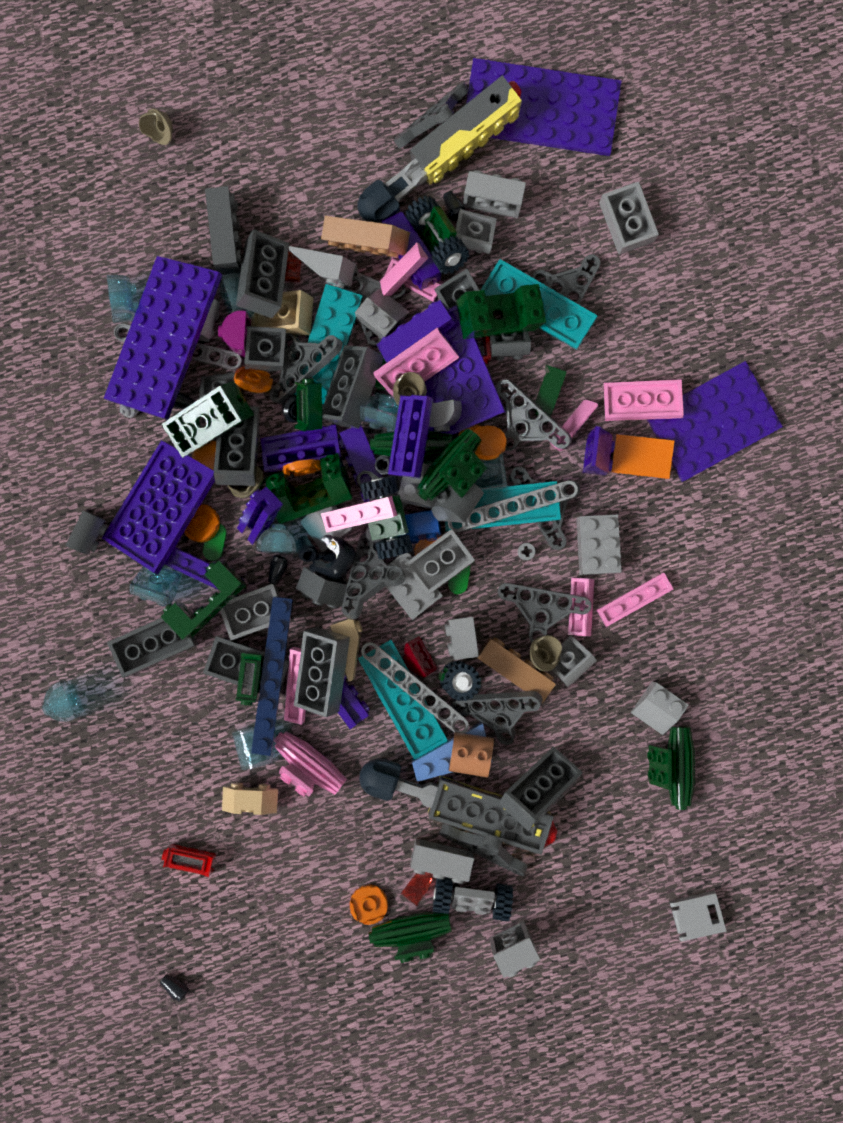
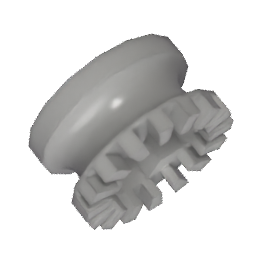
(523, 556)

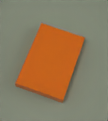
(642, 456)

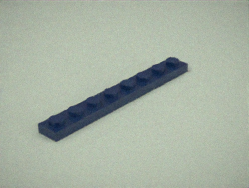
(272, 676)

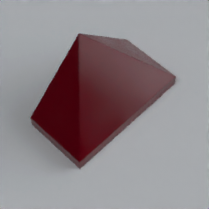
(418, 658)

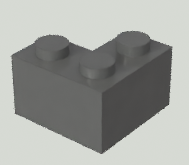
(321, 588)

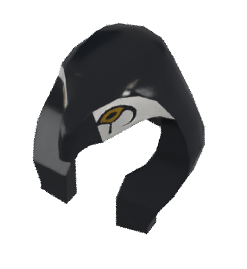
(340, 559)

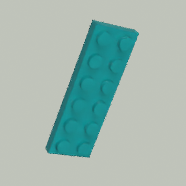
(563, 317)
(335, 318)
(543, 514)
(414, 722)

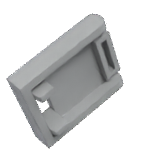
(694, 918)

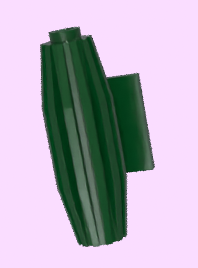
(435, 444)
(454, 467)
(674, 766)
(411, 934)

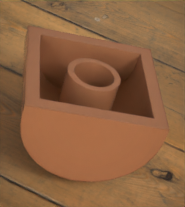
(471, 754)

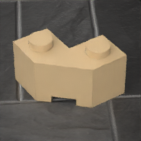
(244, 799)

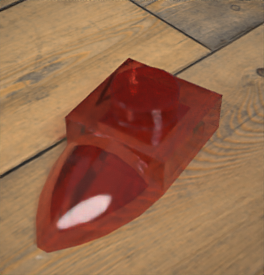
(293, 268)
(417, 888)

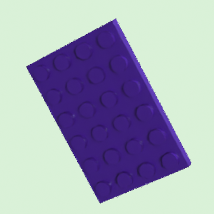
(465, 381)
(717, 421)
(159, 507)

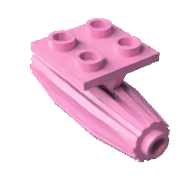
(306, 766)

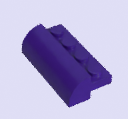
(410, 436)
(299, 446)

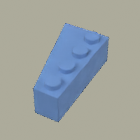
(438, 760)

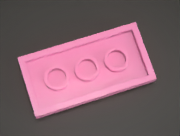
(424, 357)
(643, 400)

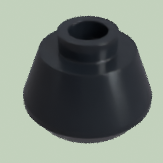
(289, 409)

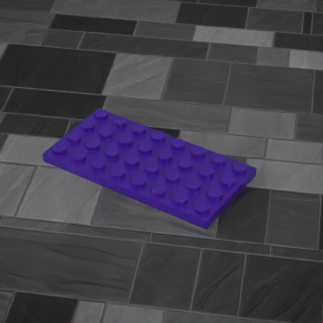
(555, 106)
(163, 337)

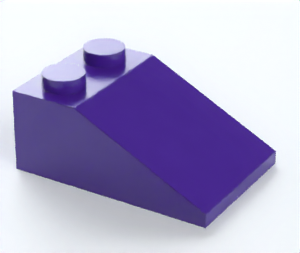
(598, 451)

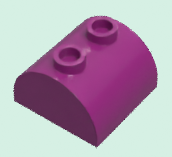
(235, 331)

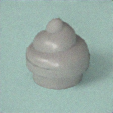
(128, 412)

